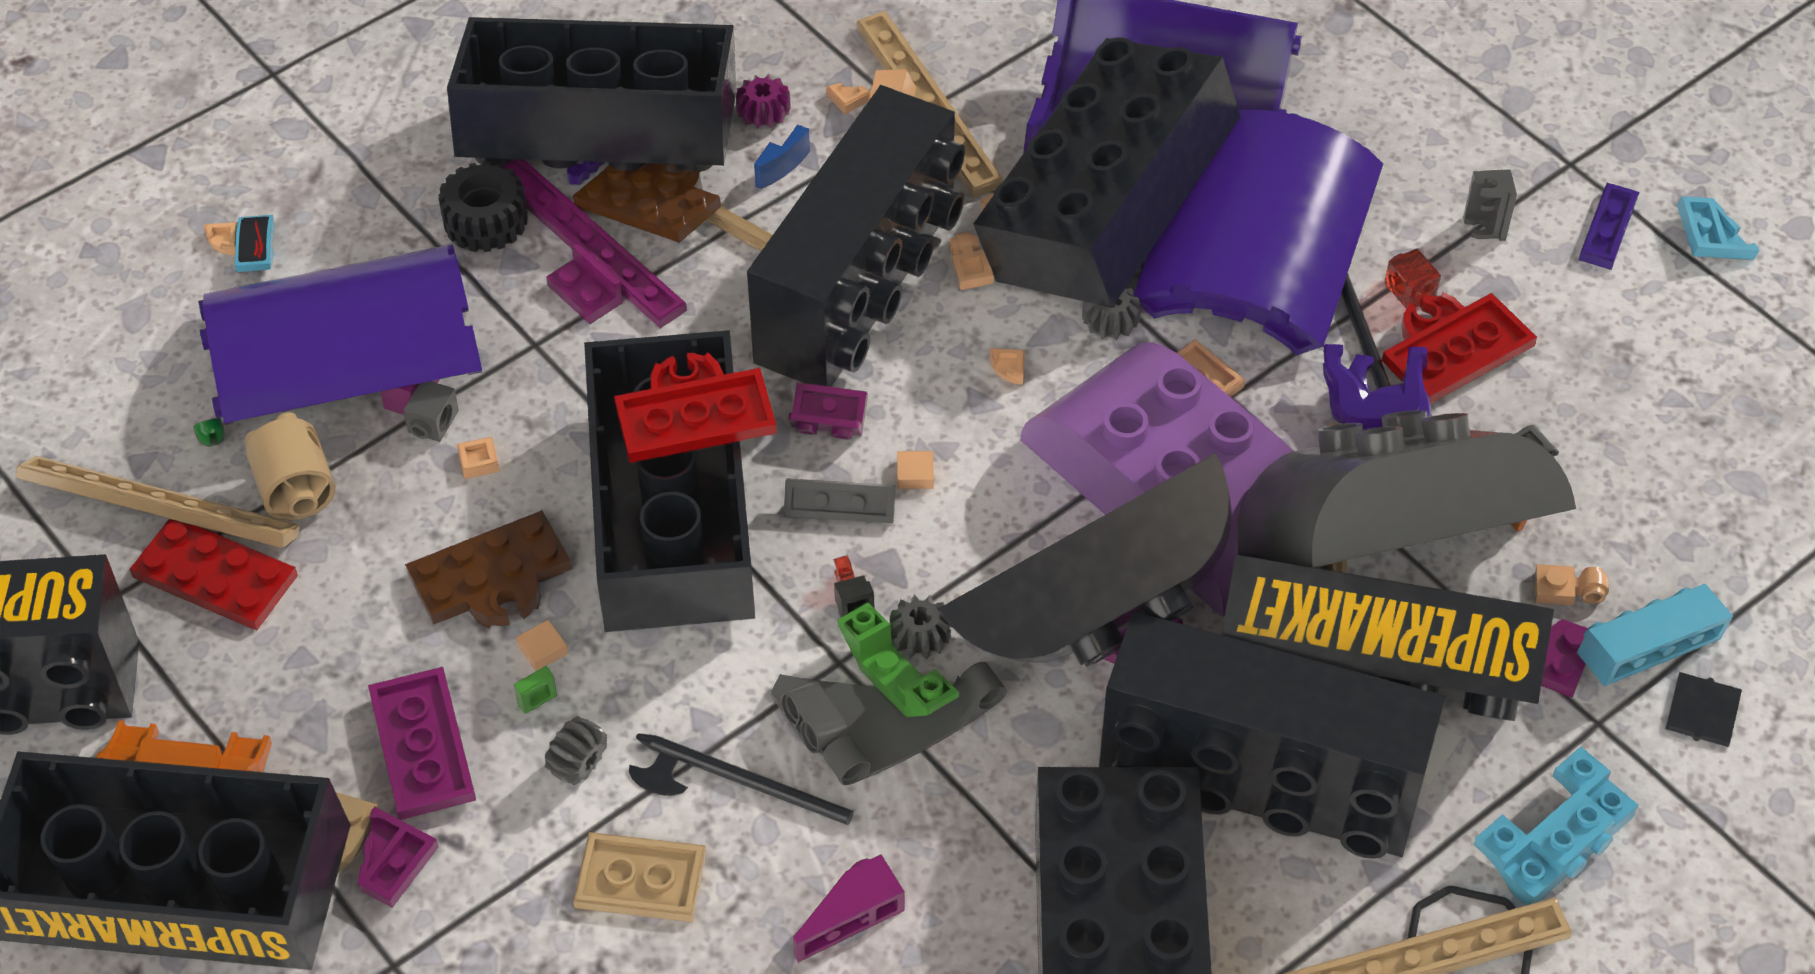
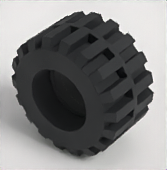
(483, 206)

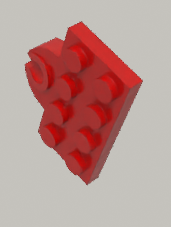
(1458, 341)
(694, 409)

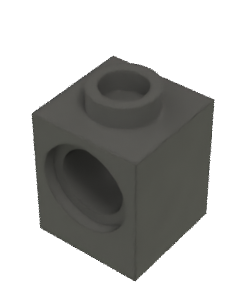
(431, 410)

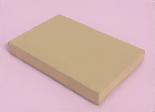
(640, 877)

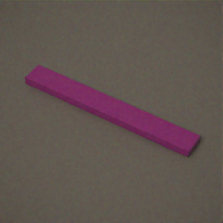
(575, 227)

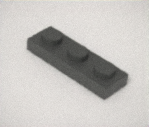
(839, 500)

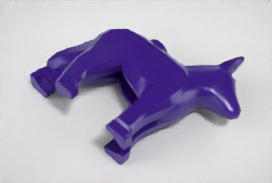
(1351, 395)

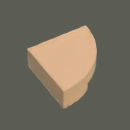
(847, 97)
(222, 236)
(1008, 364)

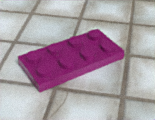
(421, 743)

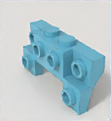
(1564, 839)

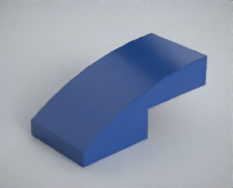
(779, 160)

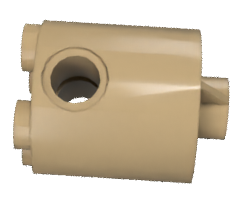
(290, 468)

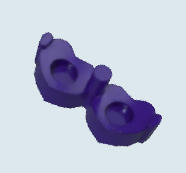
(580, 172)

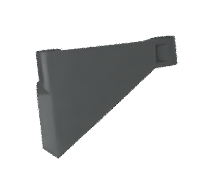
(865, 732)

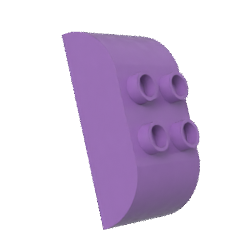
(1143, 425)

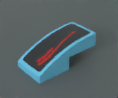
(254, 243)

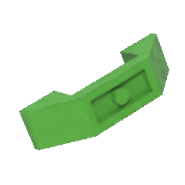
(871, 645)

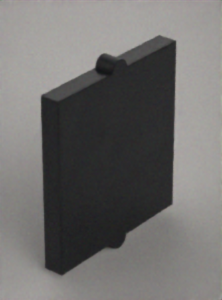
(1703, 709)

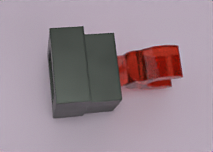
(849, 590)

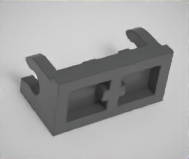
(1490, 203)

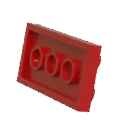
(214, 572)

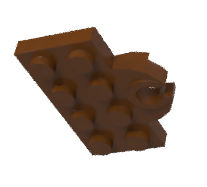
(650, 199)
(490, 571)

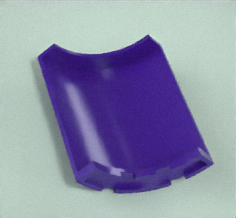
(1252, 46)
(1267, 230)
(338, 333)

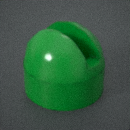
(209, 429)

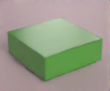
(535, 689)

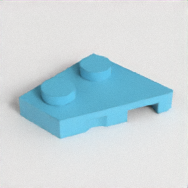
(1712, 231)

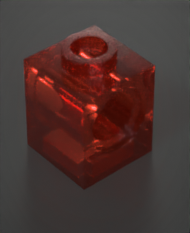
(1411, 277)

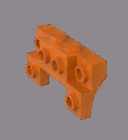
(142, 745)

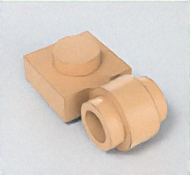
(969, 261)
(1559, 585)

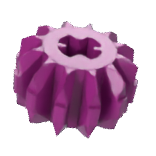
(763, 101)

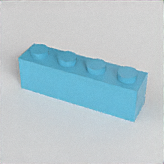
(1654, 634)

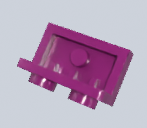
(828, 410)

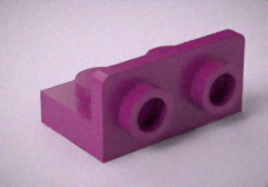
(586, 285)

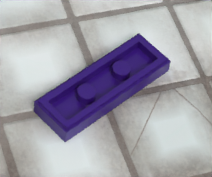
(1609, 226)

